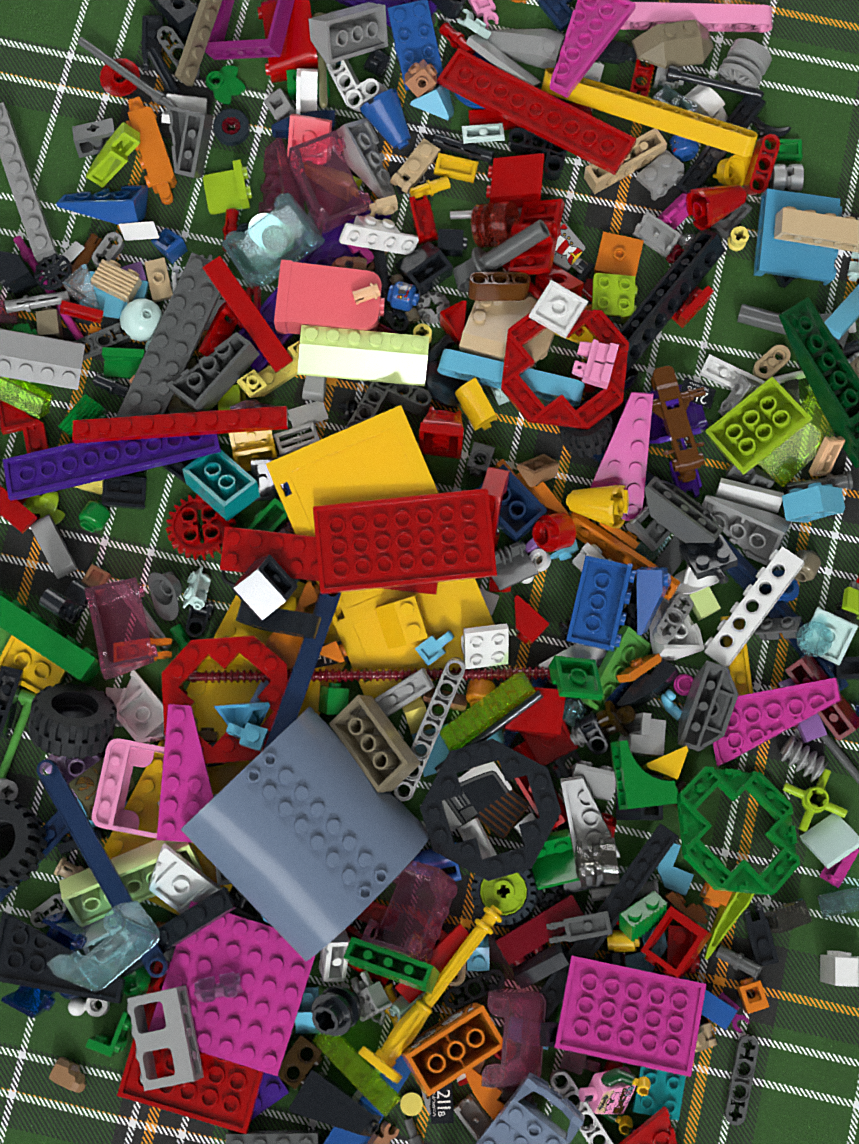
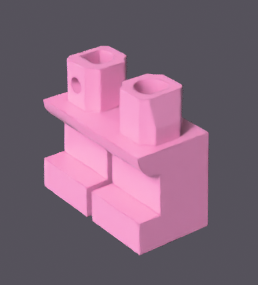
(599, 364)

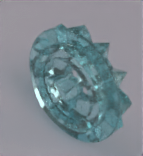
(808, 647)

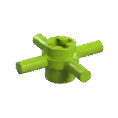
(822, 797)

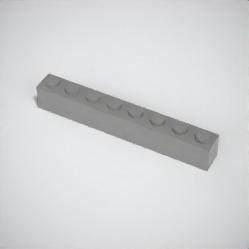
(24, 189)

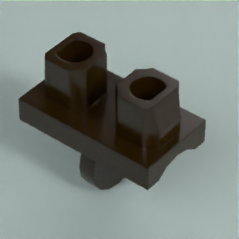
(615, 718)

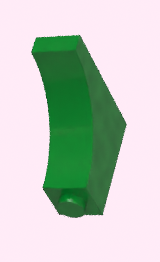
(634, 785)

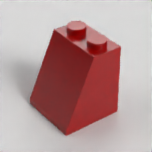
(516, 179)
(543, 717)

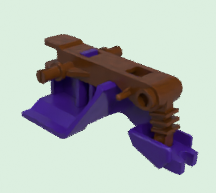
(675, 419)

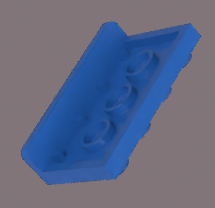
(601, 603)

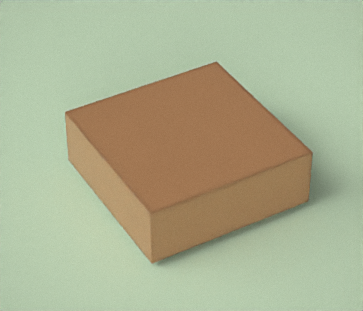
(96, 576)

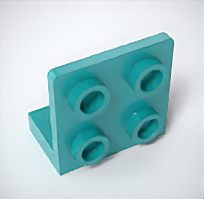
(665, 1090)

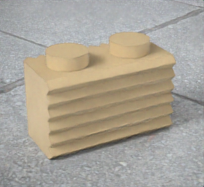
(116, 281)

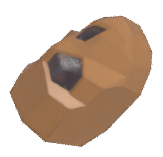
(350, 262)
(68, 1075)

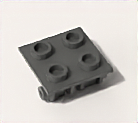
(513, 565)

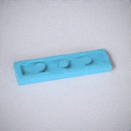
(844, 315)

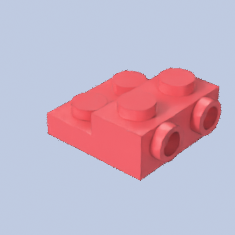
(306, 128)

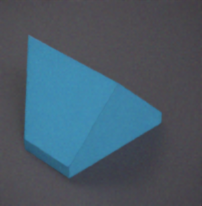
(244, 713)

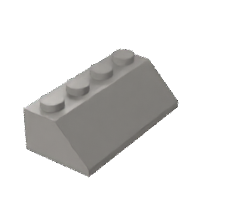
(349, 32)
(40, 359)

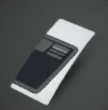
(480, 789)

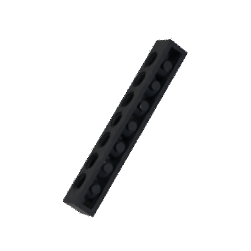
(670, 293)

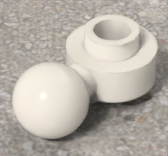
(536, 556)
(79, 1006)

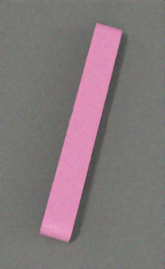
(712, 16)

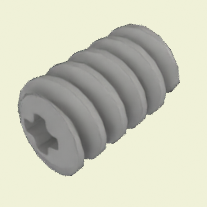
(803, 758)

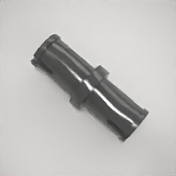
(739, 961)

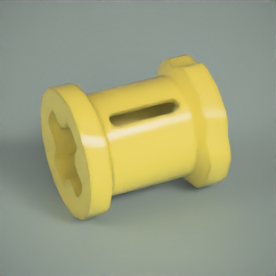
(740, 232)
(426, 330)

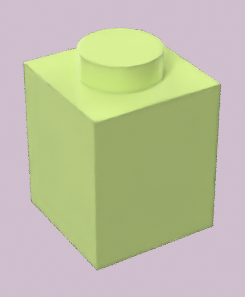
(704, 603)

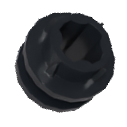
(336, 1010)

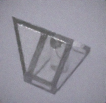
(81, 288)

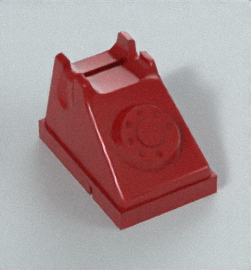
(441, 433)

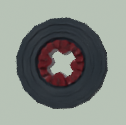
(231, 117)

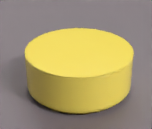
(411, 1103)

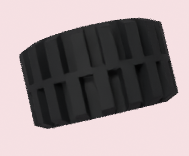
(588, 441)

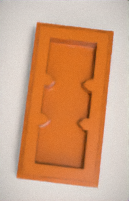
(638, 667)

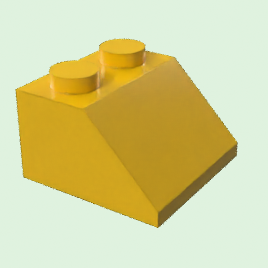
(402, 622)

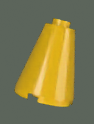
(600, 504)

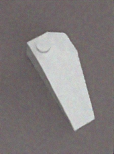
(686, 640)

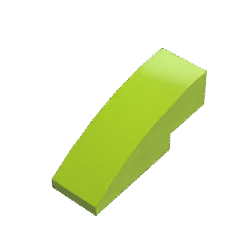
(113, 155)

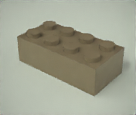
(374, 743)

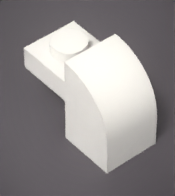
(708, 102)

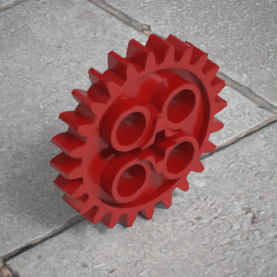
(182, 529)

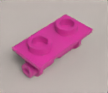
(675, 213)
(837, 873)

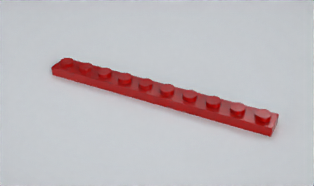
(180, 424)

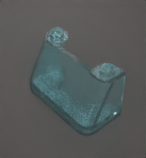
(279, 235)
(130, 938)

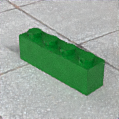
(391, 965)

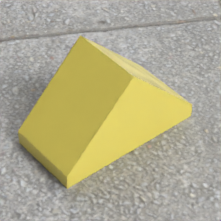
(414, 715)

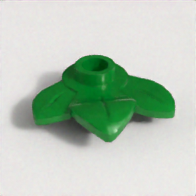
(228, 84)

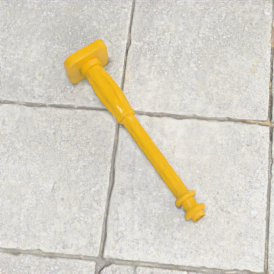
(414, 1019)

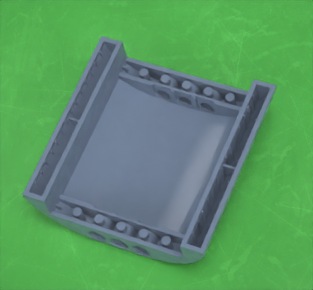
(307, 835)

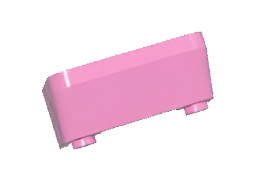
(114, 785)

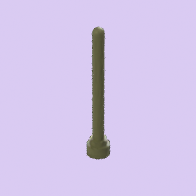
(322, 74)

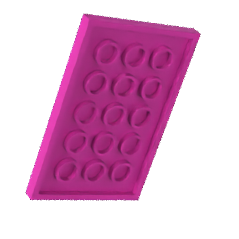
(630, 1016)

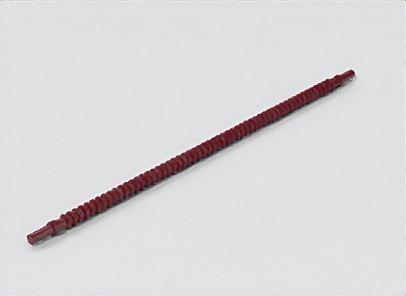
(396, 674)

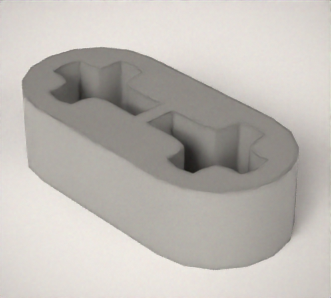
(105, 247)
(46, 906)

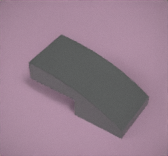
(753, 477)

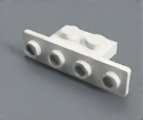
(378, 235)

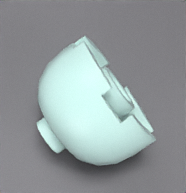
(140, 319)

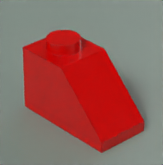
(528, 622)

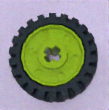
(516, 903)

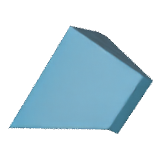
(435, 102)

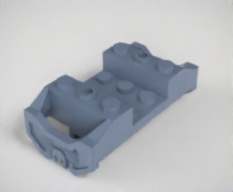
(526, 1124)

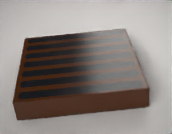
(503, 813)

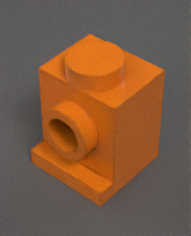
(759, 999)

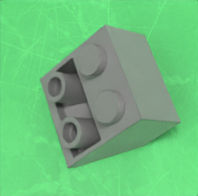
(599, 780)

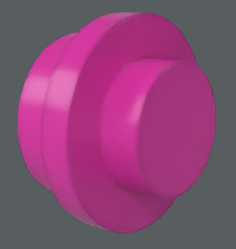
(682, 684)

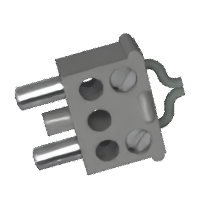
(371, 997)

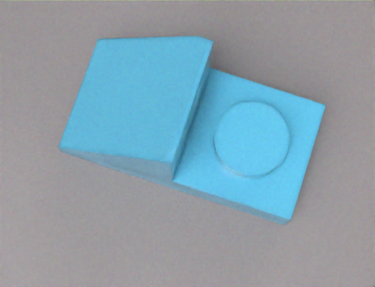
(304, 1021)

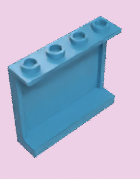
(789, 257)

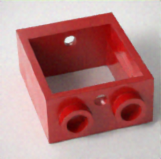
(669, 970)

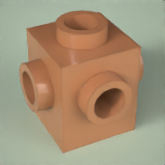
(421, 78)

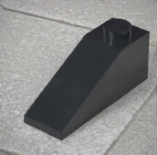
(9, 692)

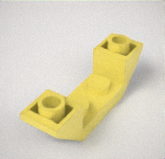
(267, 380)

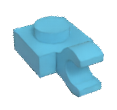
(433, 648)
(251, 736)

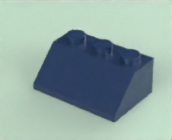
(518, 509)

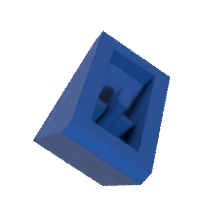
(170, 245)

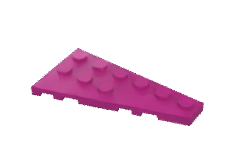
(184, 775)

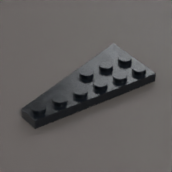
(25, 961)

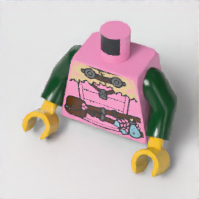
(611, 1092)

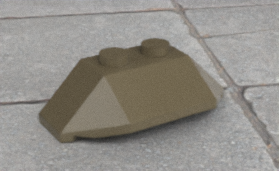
(674, 44)

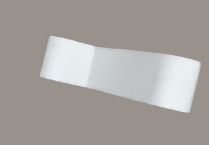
(355, 88)

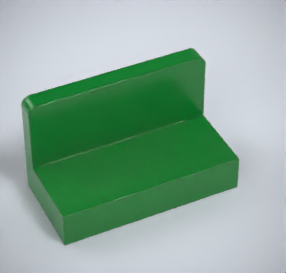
(121, 362)

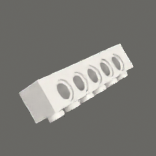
(779, 558)

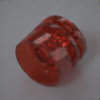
(493, 223)

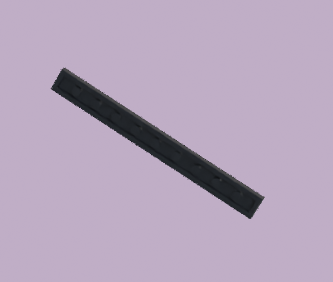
(615, 903)

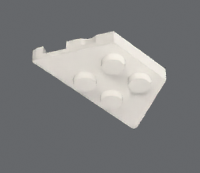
(141, 711)
(179, 881)

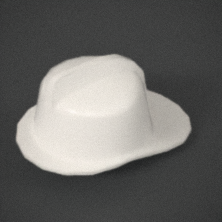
(690, 584)

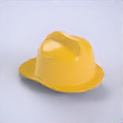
(732, 170)

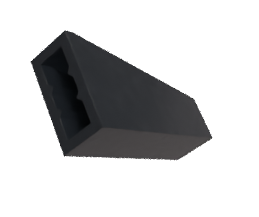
(334, 1105)

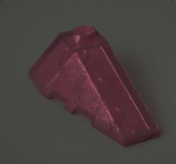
(278, 177)

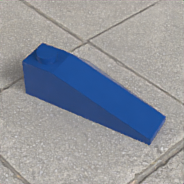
(114, 207)

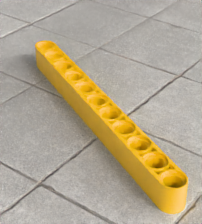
(659, 115)

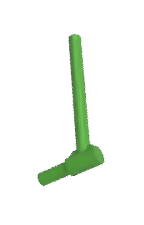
(25, 698)

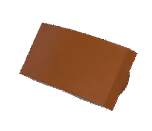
(692, 911)

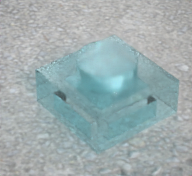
(572, 711)

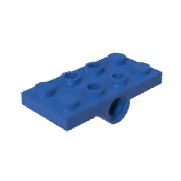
(414, 36)

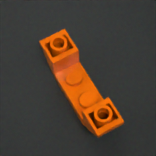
(308, 598)

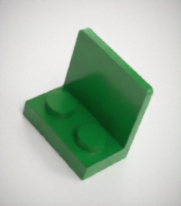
(555, 862)
(111, 1045)

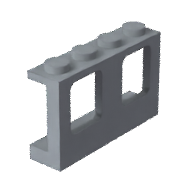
(177, 1036)

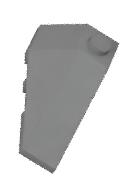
(529, 46)
(364, 158)
(749, 527)

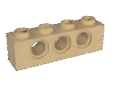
(645, 151)

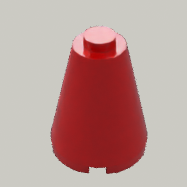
(713, 203)

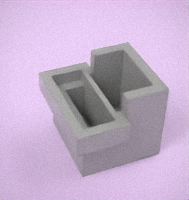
(646, 736)

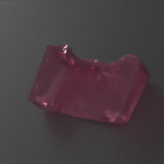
(414, 912)

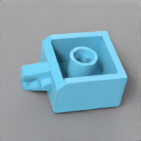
(813, 502)

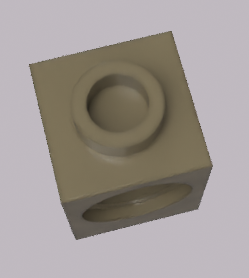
(49, 323)

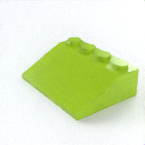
(757, 425)

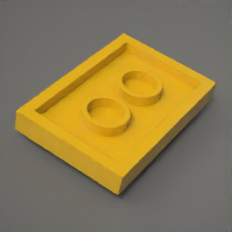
(37, 669)

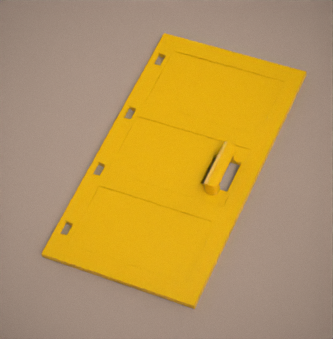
(369, 464)

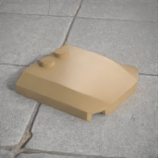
(488, 329)

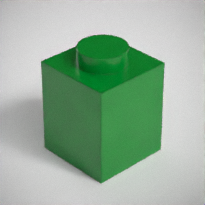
(333, 698)

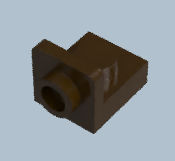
(207, 733)

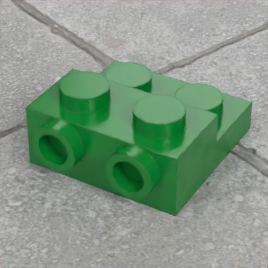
(576, 677)

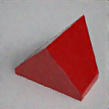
(453, 321)

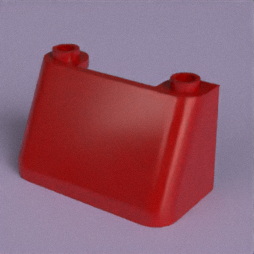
(298, 49)

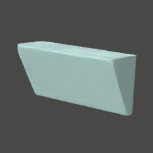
(483, 133)

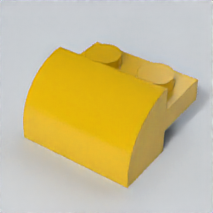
(476, 405)
(252, 445)

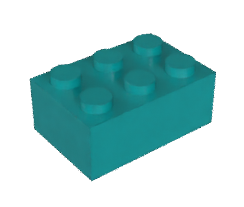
(221, 483)

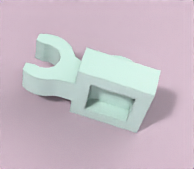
(477, 26)

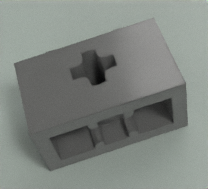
(92, 136)

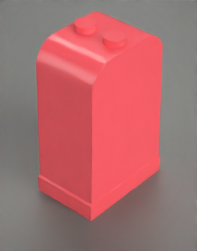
(324, 298)

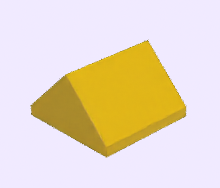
(668, 765)

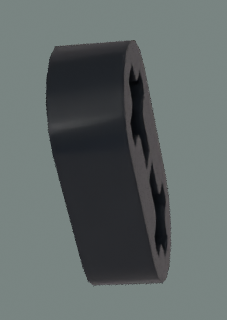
(389, 318)

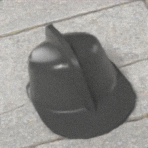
(164, 592)

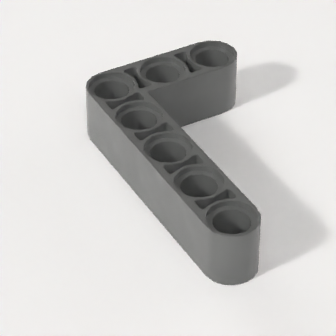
(391, 394)

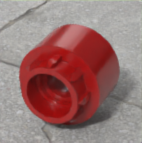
(554, 532)

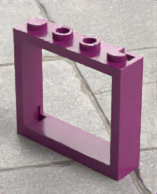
(241, 49)

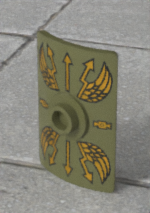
(86, 787)

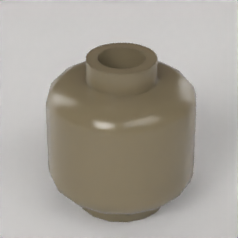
(811, 567)

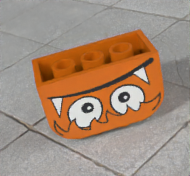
(452, 1047)

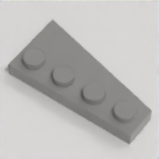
(583, 813)

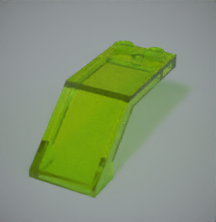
(801, 447)

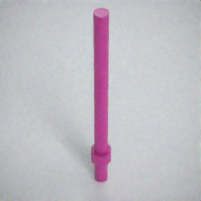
(27, 256)

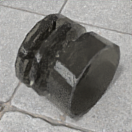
(597, 861)

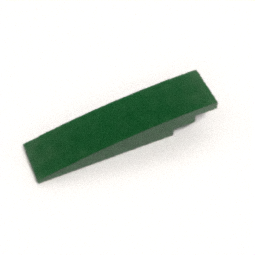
(826, 371)

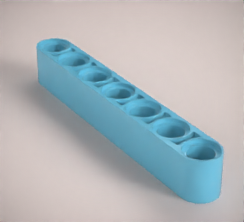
(490, 373)

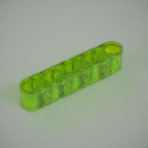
(487, 711)
(358, 1071)

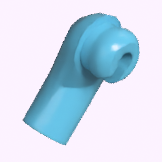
(669, 706)

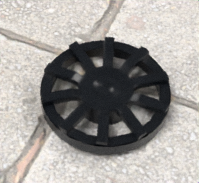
(52, 272)

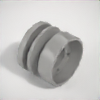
(745, 63)

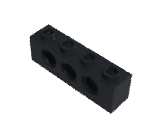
(177, 12)

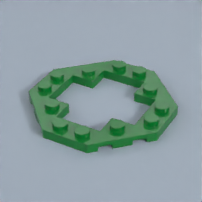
(694, 826)

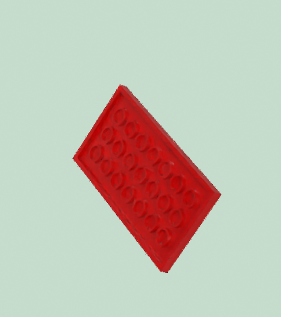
(404, 541)

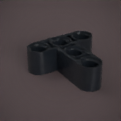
(526, 147)

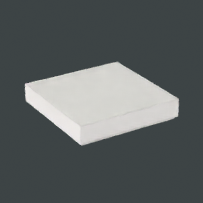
(558, 309)

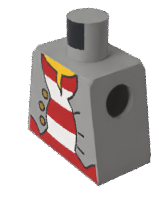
(568, 251)

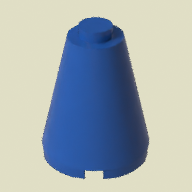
(388, 118)

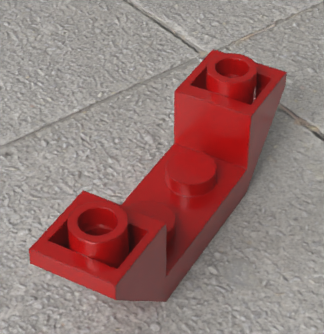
(496, 482)

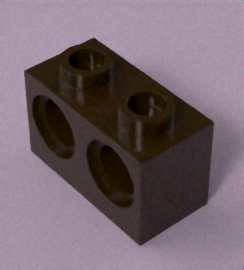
(295, 1058)

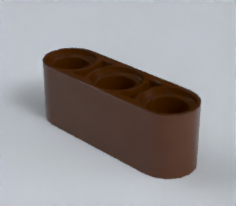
(499, 286)

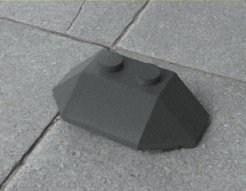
(680, 513)
(707, 707)

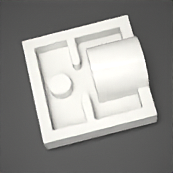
(485, 646)

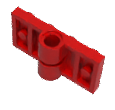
(539, 257)

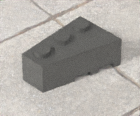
(190, 140)

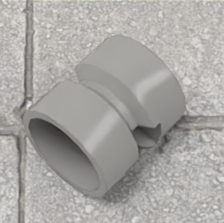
(787, 177)

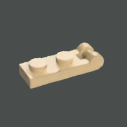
(415, 165)

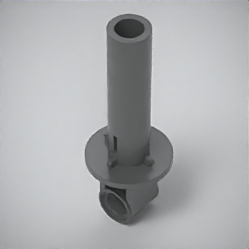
(499, 255)
(770, 321)

